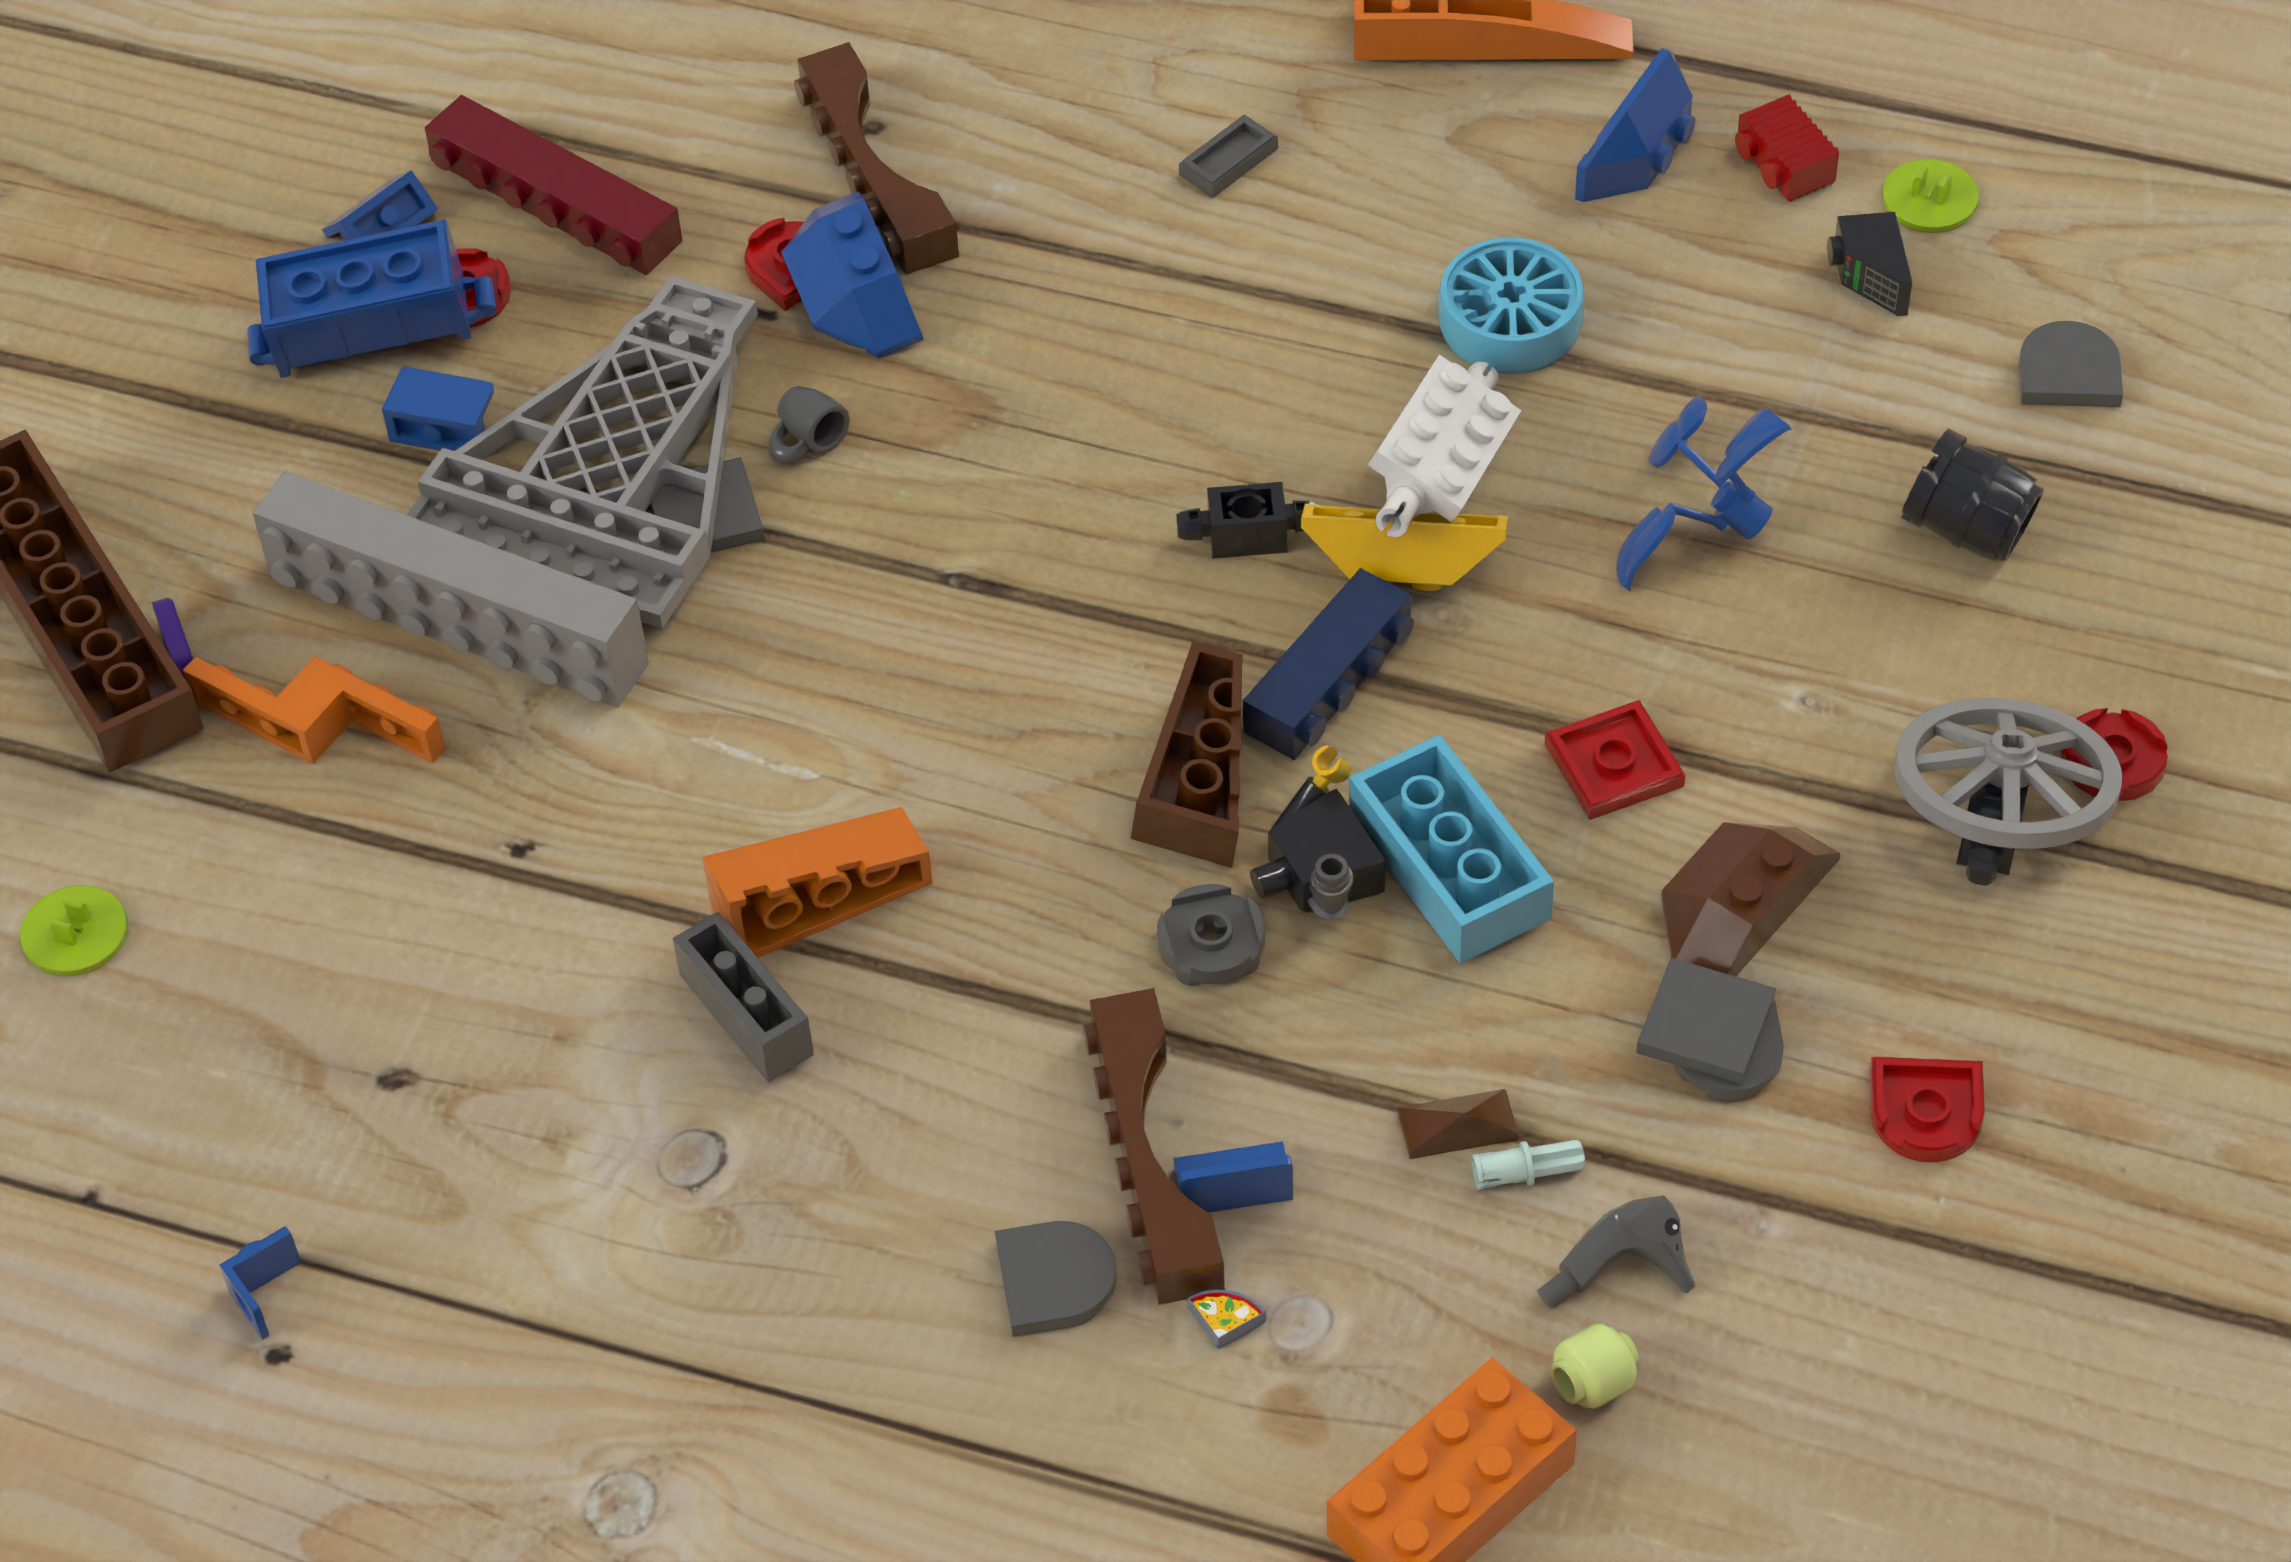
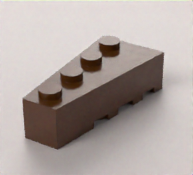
(1194, 770)

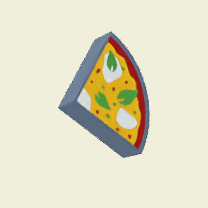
(1225, 1314)

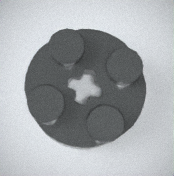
(1217, 960)

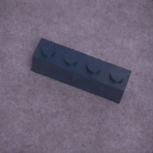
(1327, 664)

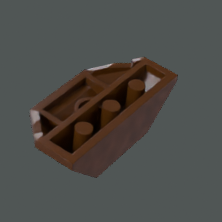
(1740, 892)

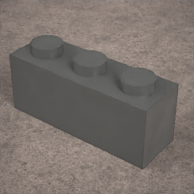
(743, 996)

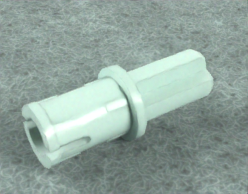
(1526, 1163)

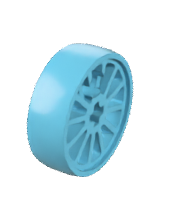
(1512, 290)

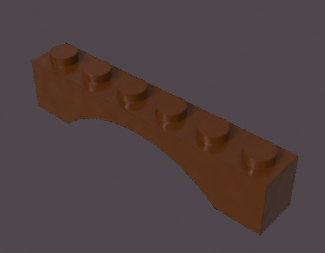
(910, 217)
(1177, 1234)

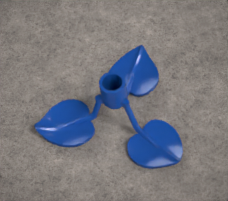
(1734, 501)

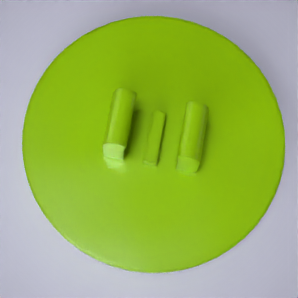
(1930, 195)
(73, 930)

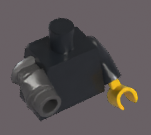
(1321, 847)

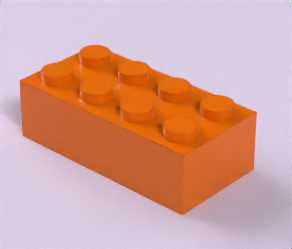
(1454, 1474)

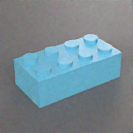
(1451, 848)

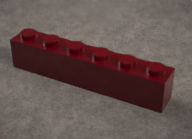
(554, 185)

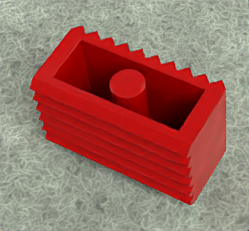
(1787, 148)

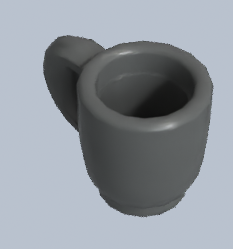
(811, 419)

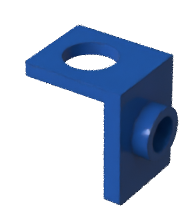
(256, 1266)

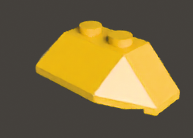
(1426, 555)

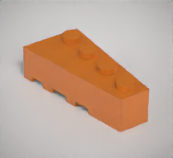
(816, 878)

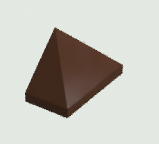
(1457, 1123)

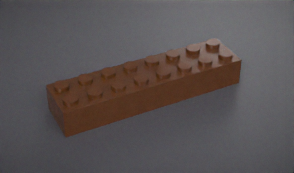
(84, 617)

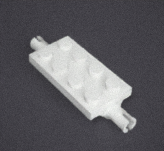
(1441, 443)

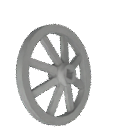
(2011, 762)

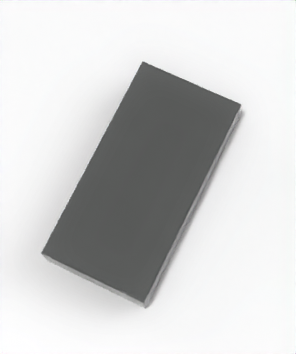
(1228, 156)

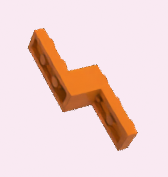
(315, 709)

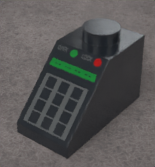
(1872, 259)

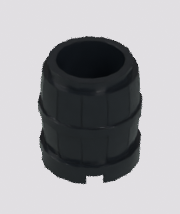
(1973, 498)

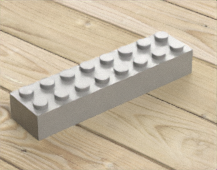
(452, 589)

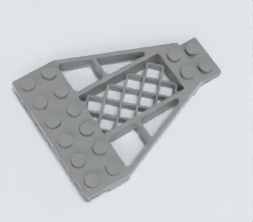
(607, 535)

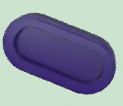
(172, 632)

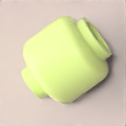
(1594, 1366)

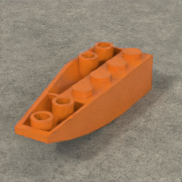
(1487, 30)

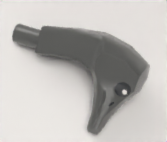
(1637, 1227)

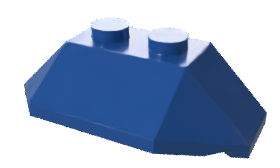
(1640, 134)
(850, 279)

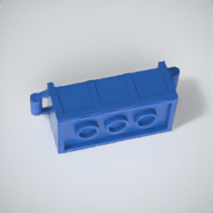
(363, 297)

